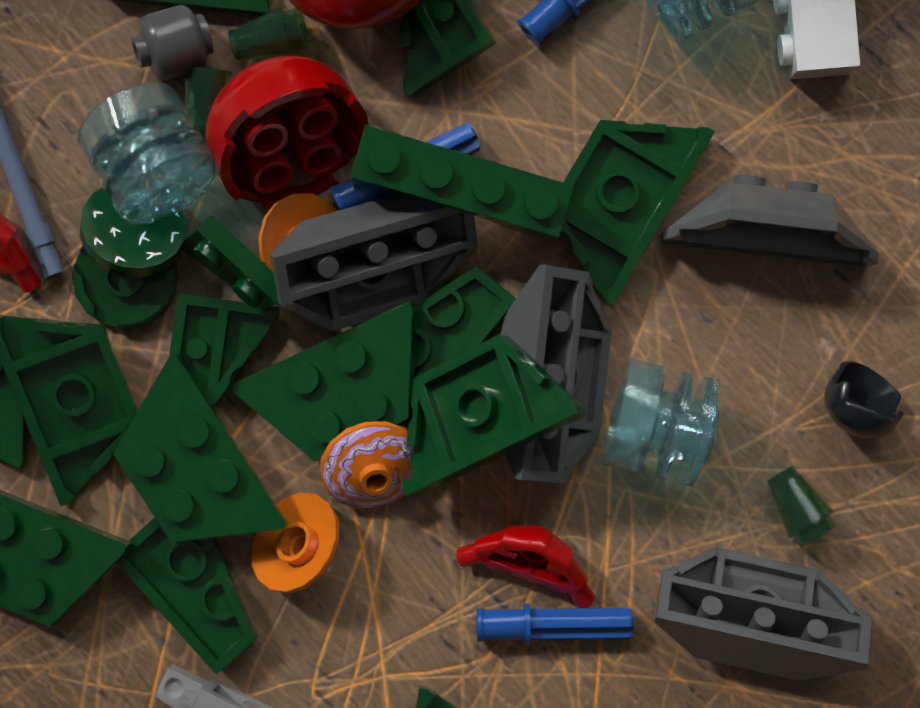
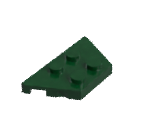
(623, 193)
(339, 382)
(67, 394)
(480, 411)
(192, 465)
(50, 559)

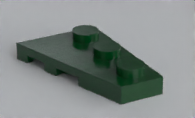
(457, 318)
(192, 592)

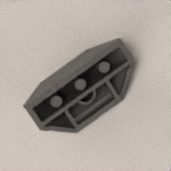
(774, 223)
(370, 259)
(569, 336)
(762, 616)

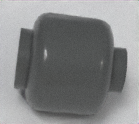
(172, 42)

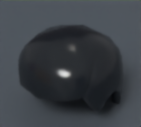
(862, 401)

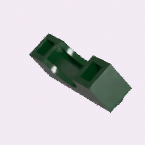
(461, 182)

